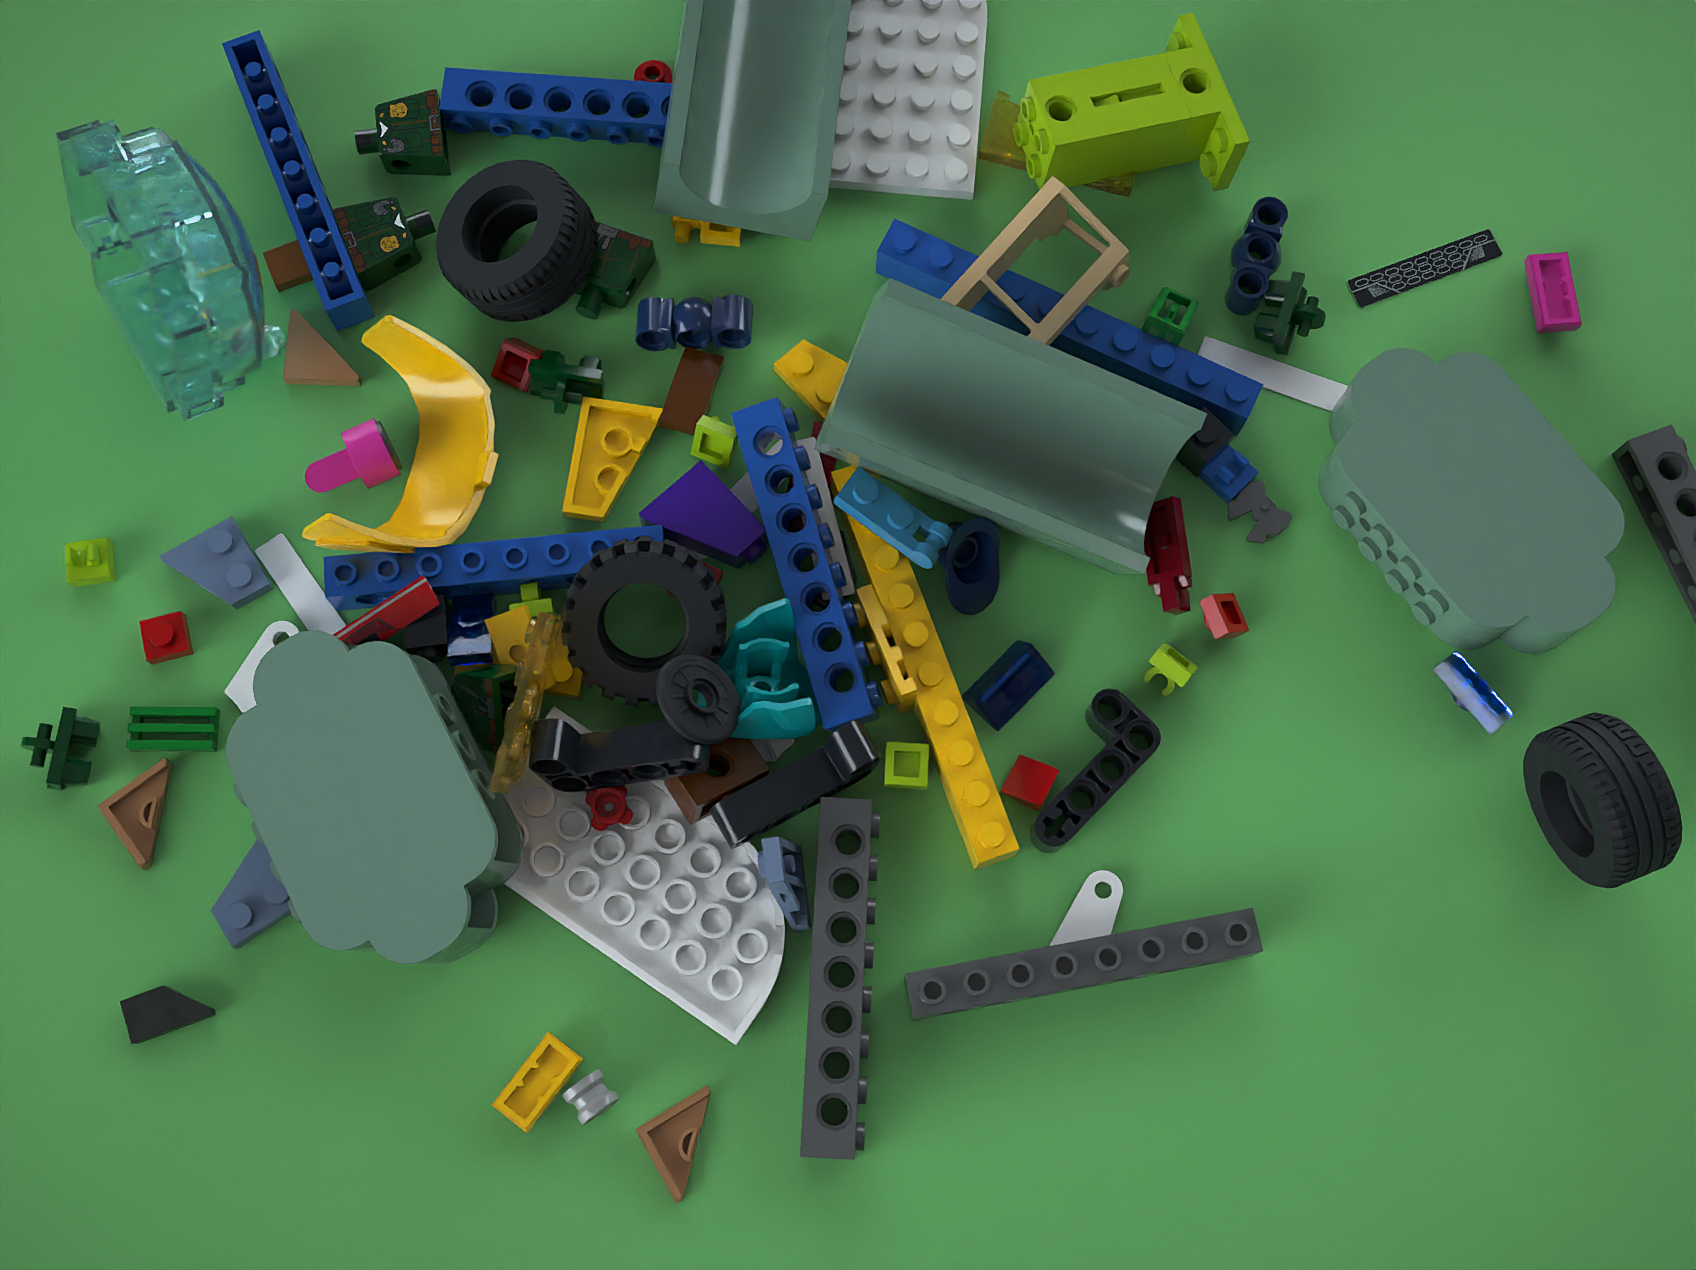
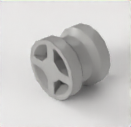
(590, 1097)

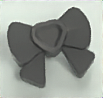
(1270, 518)

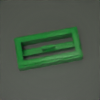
(1165, 325)
(138, 727)

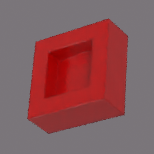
(1223, 616)
(166, 637)

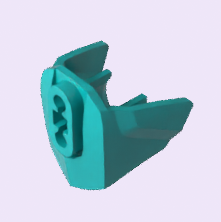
(767, 676)

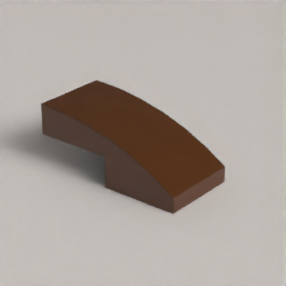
(691, 390)

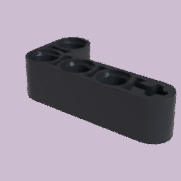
(612, 756)
(1090, 780)
(783, 794)

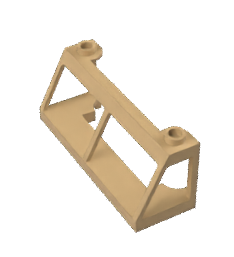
(1038, 219)

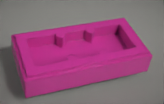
(1552, 292)

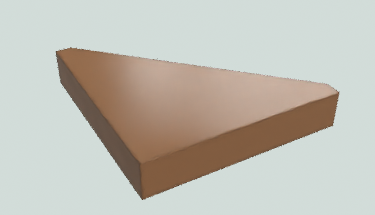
(311, 359)
(138, 810)
(673, 1139)

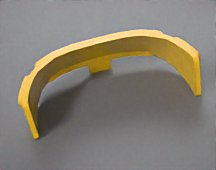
(451, 456)

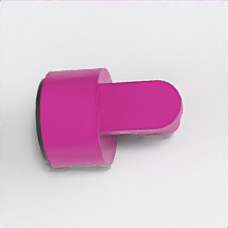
(366, 455)

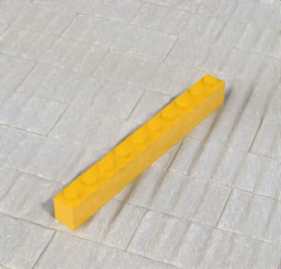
(938, 699)

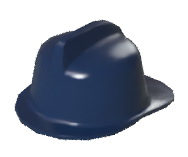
(971, 564)

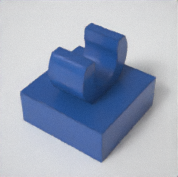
(1228, 474)

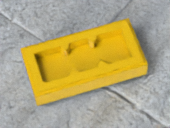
(508, 637)
(538, 1082)

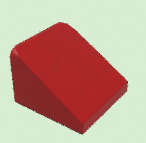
(513, 363)
(1029, 782)

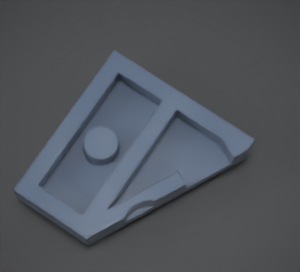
(221, 564)
(784, 872)
(251, 899)

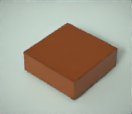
(287, 266)

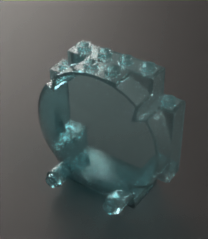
(168, 262)

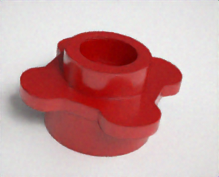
(600, 798)

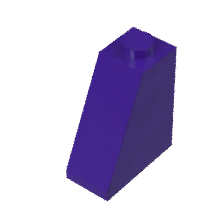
(707, 519)

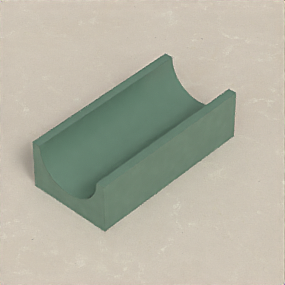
(753, 113)
(1005, 427)

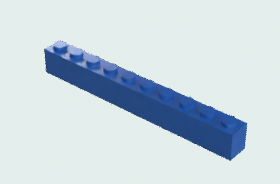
(1091, 336)

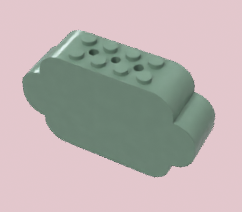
(1470, 502)
(373, 800)

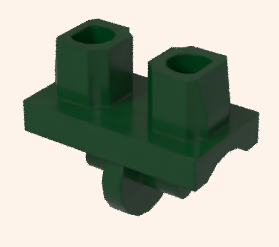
(1290, 298)
(563, 382)
(70, 730)

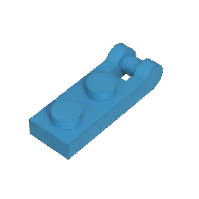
(893, 518)

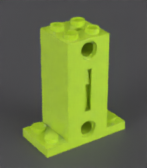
(1134, 117)

